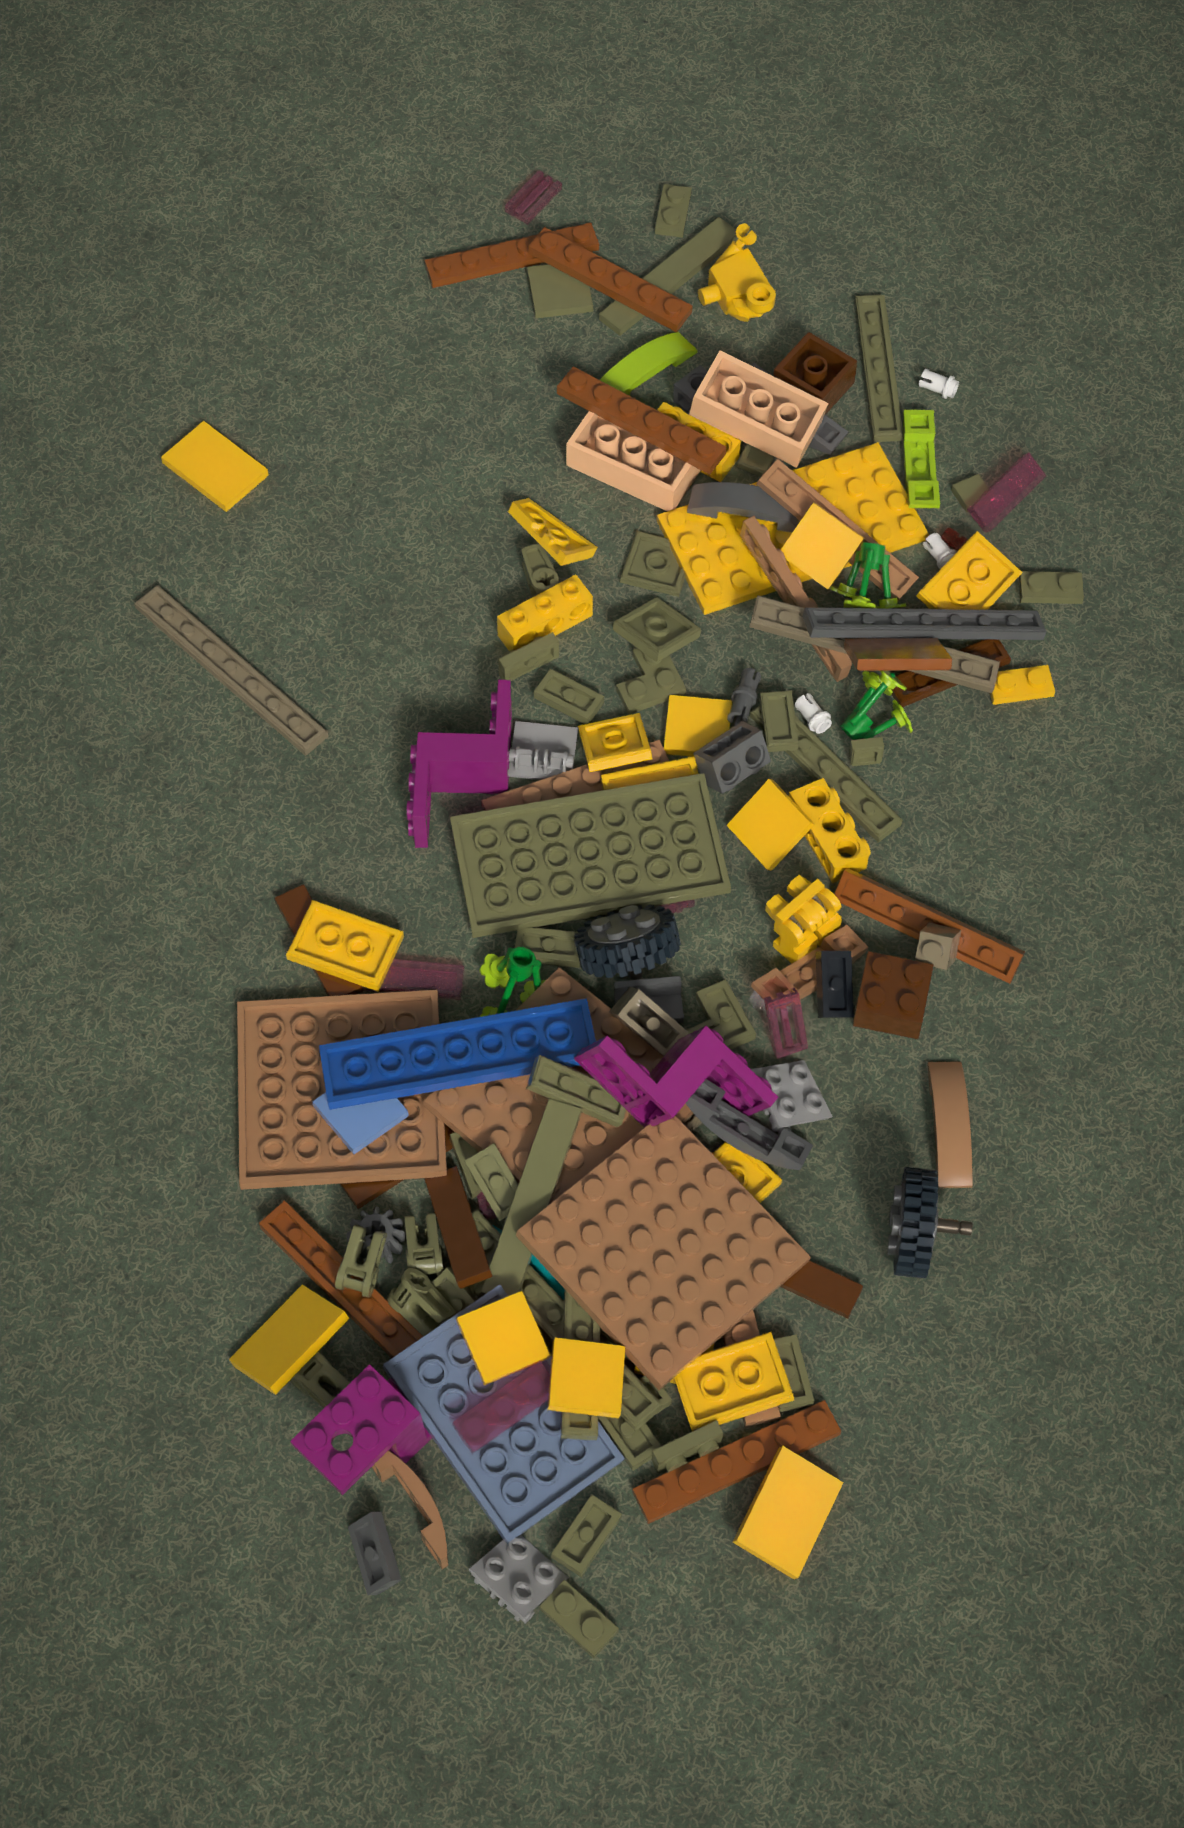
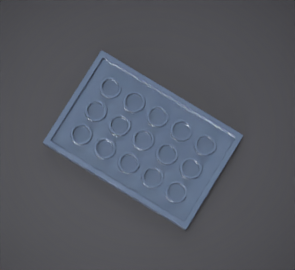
(522, 1470)

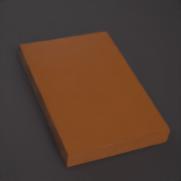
(897, 654)

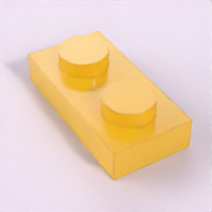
(1023, 685)

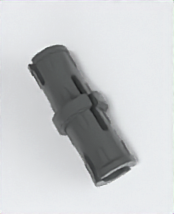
(744, 696)

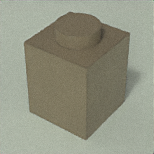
(938, 945)

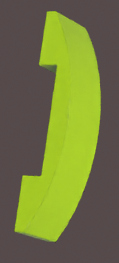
(649, 361)
(919, 459)

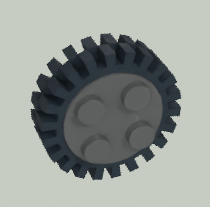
(627, 941)
(916, 1222)

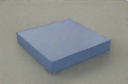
(361, 1123)

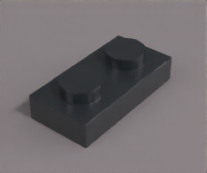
(834, 984)

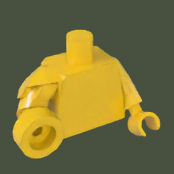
(739, 281)

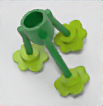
(870, 558)
(858, 724)
(508, 969)

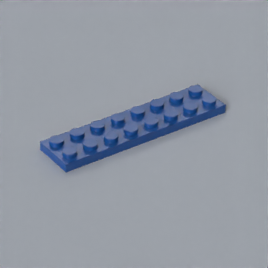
(453, 1053)

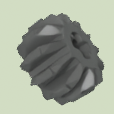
(383, 1223)

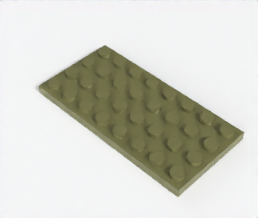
(589, 855)

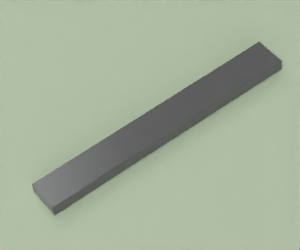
(923, 623)

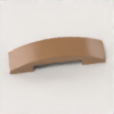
(802, 973)
(951, 1124)
(432, 1535)

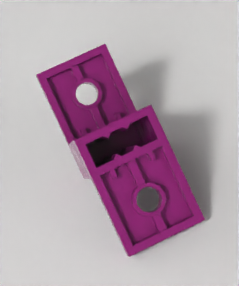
(459, 764)
(665, 1090)
(376, 1420)

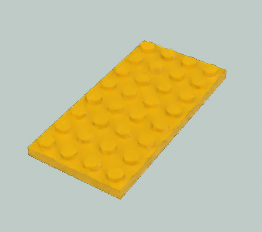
(725, 571)

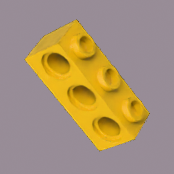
(732, 444)
(546, 613)
(829, 844)

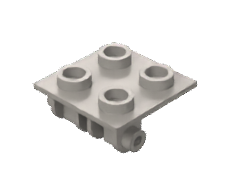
(541, 750)
(797, 1094)
(517, 1576)

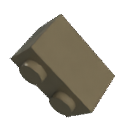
(647, 1020)

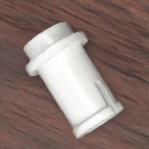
(939, 383)
(939, 549)
(817, 718)

